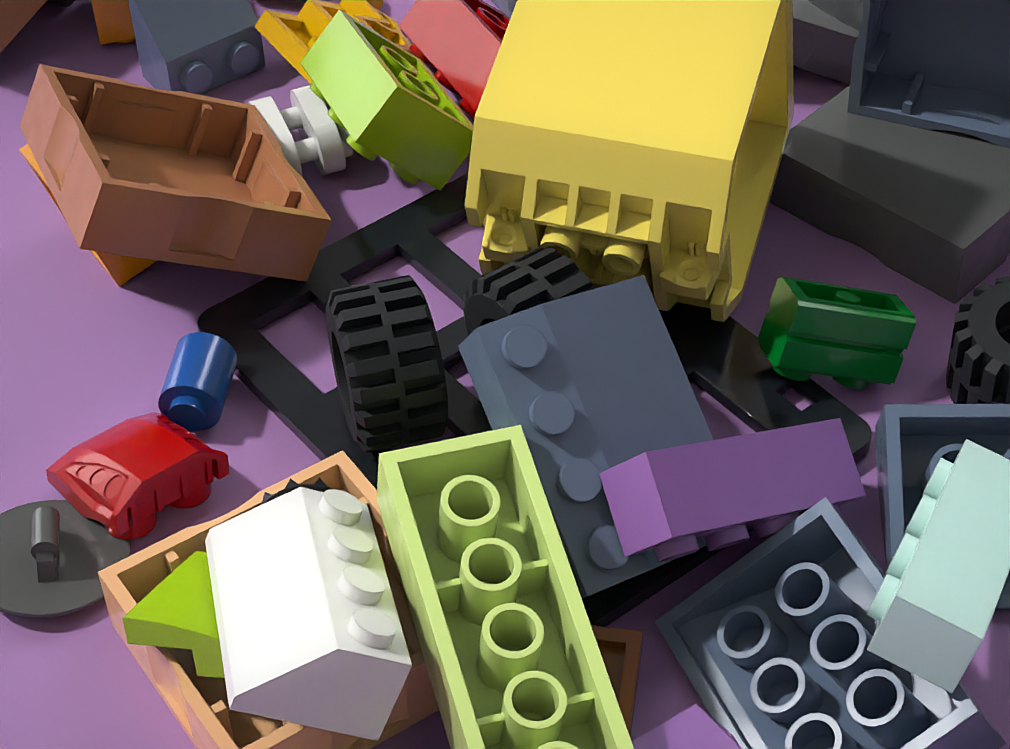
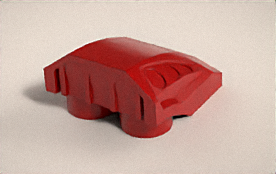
(136, 472)

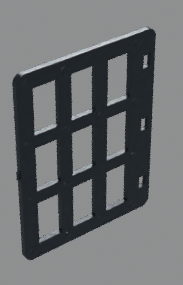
(714, 355)

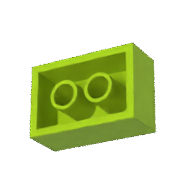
(388, 102)

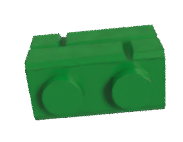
(835, 332)

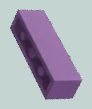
(728, 487)

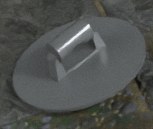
(53, 559)

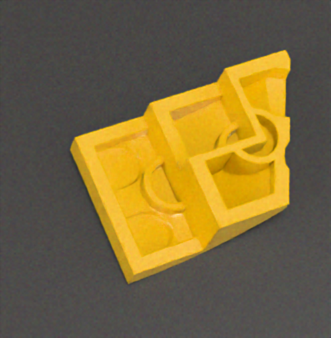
(296, 34)

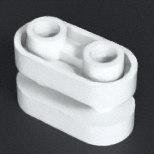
(321, 137)

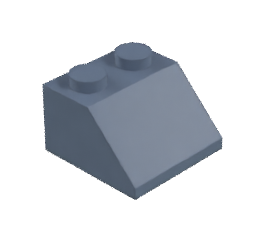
(196, 42)

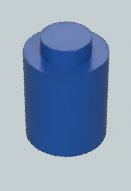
(198, 381)

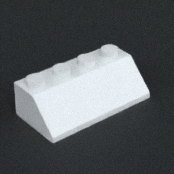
(307, 614)

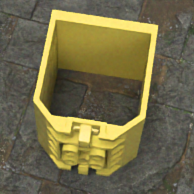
(635, 140)

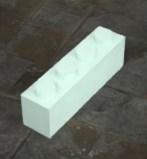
(947, 569)

